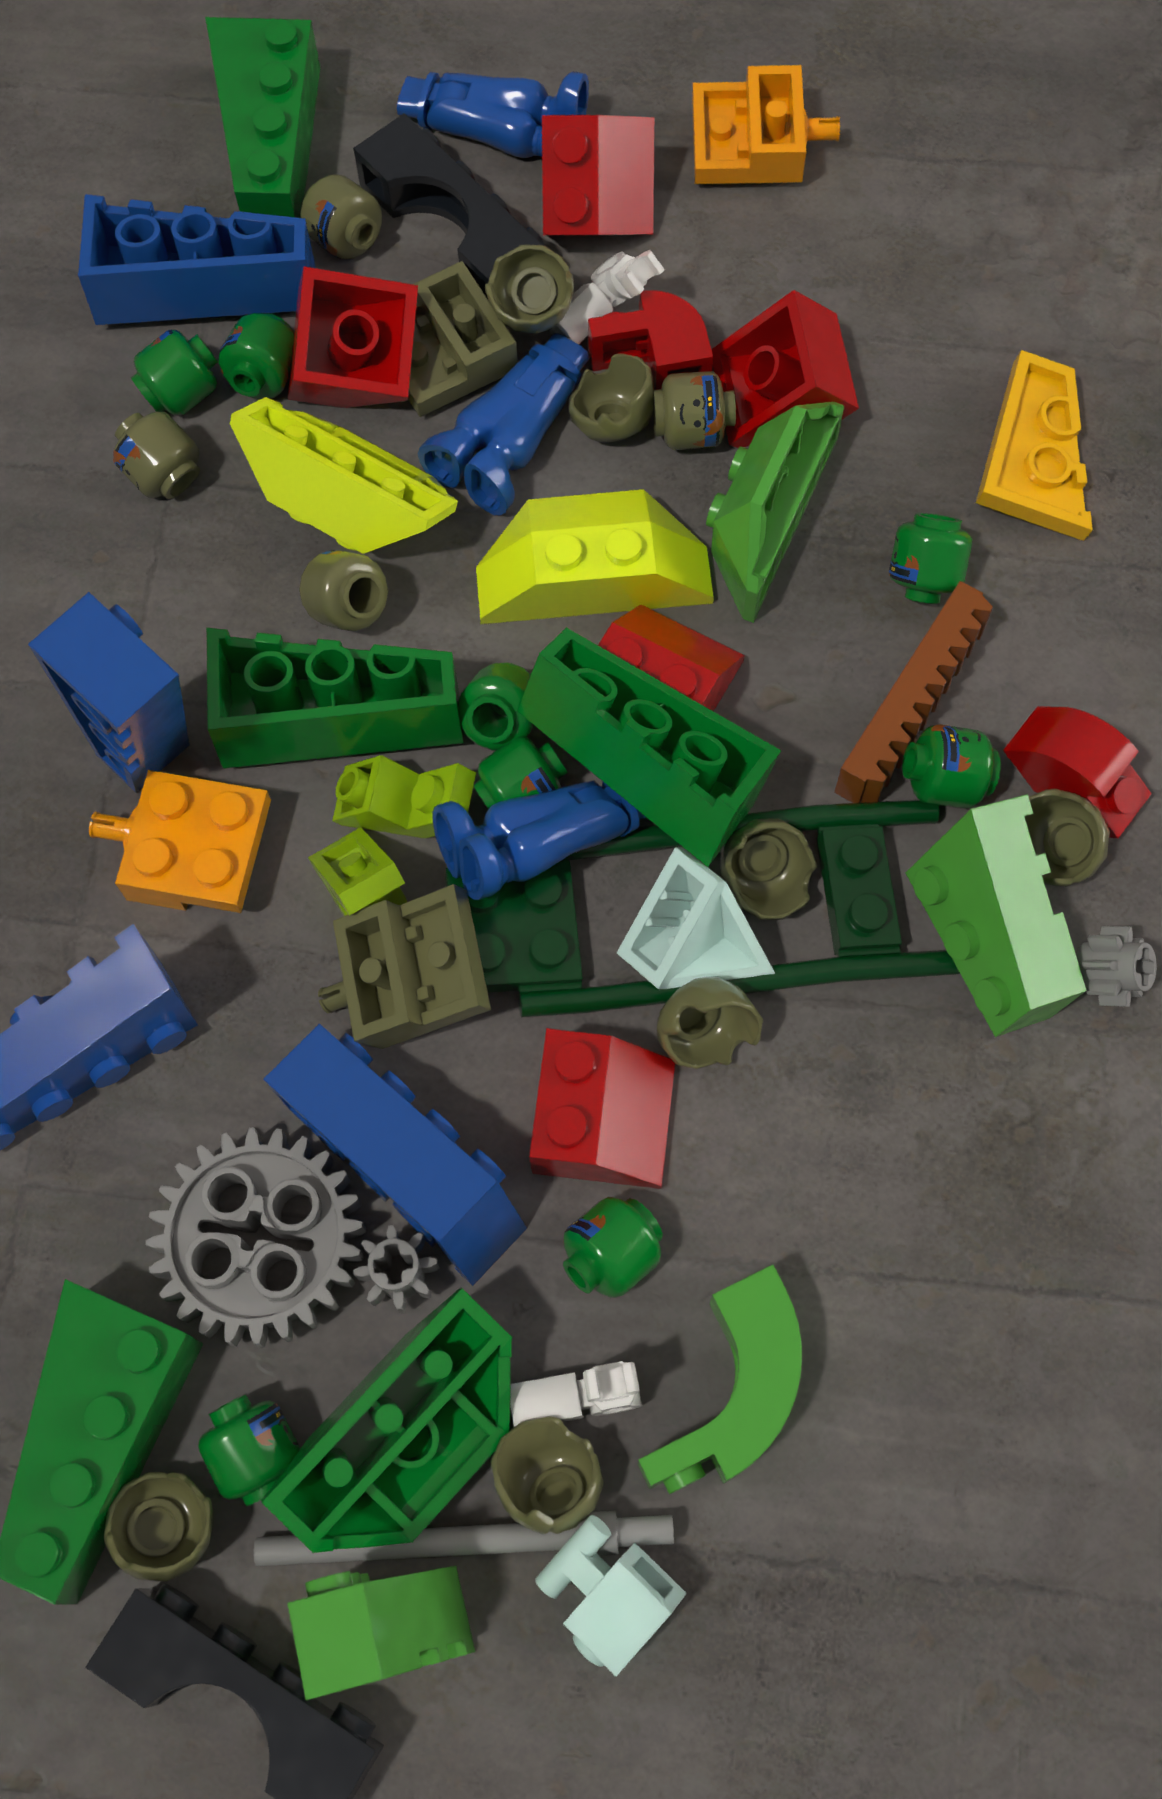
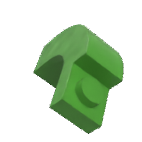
(768, 1364)

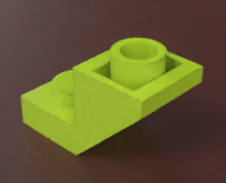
(395, 799)

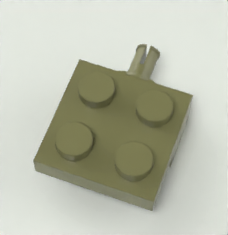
(455, 340)
(408, 968)

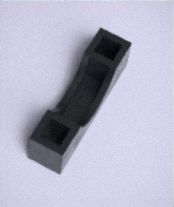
(414, 175)
(163, 1649)

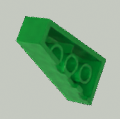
(267, 105)
(325, 700)
(648, 742)
(90, 1432)

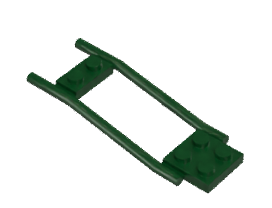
(532, 935)

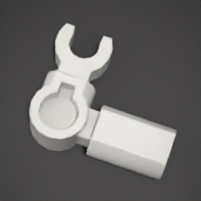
(612, 284)
(603, 1390)

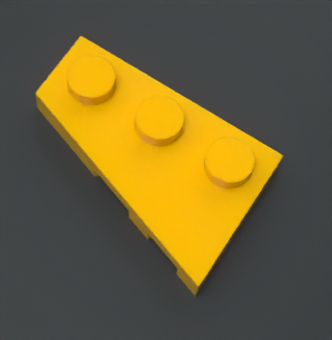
(1035, 450)

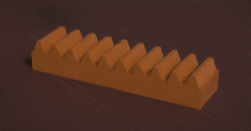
(914, 695)

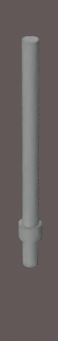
(471, 1541)

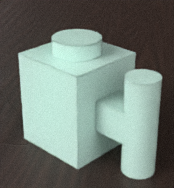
(621, 1602)

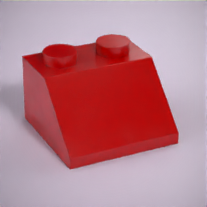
(597, 174)
(352, 339)
(782, 361)
(673, 654)
(601, 1110)

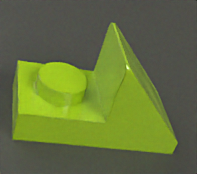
(358, 873)

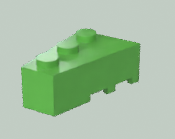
(996, 916)
(376, 1629)

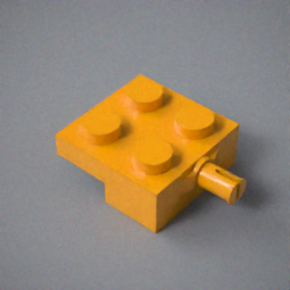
(755, 128)
(187, 842)

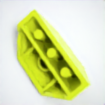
(337, 478)
(591, 559)

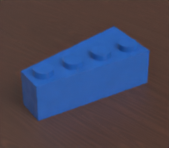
(188, 263)
(115, 688)
(87, 1033)
(399, 1150)

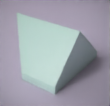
(691, 929)

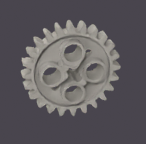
(241, 1293)

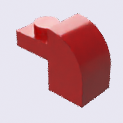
(662, 333)
(1080, 756)

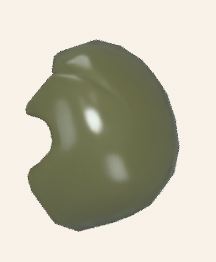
(530, 288)
(614, 402)
(1069, 834)
(768, 868)
(707, 1022)
(546, 1475)
(158, 1526)

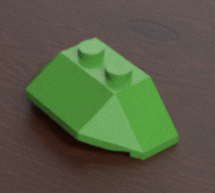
(769, 498)

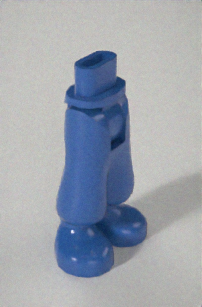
(491, 109)
(505, 425)
(528, 833)

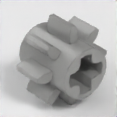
(1116, 965)
(381, 1259)

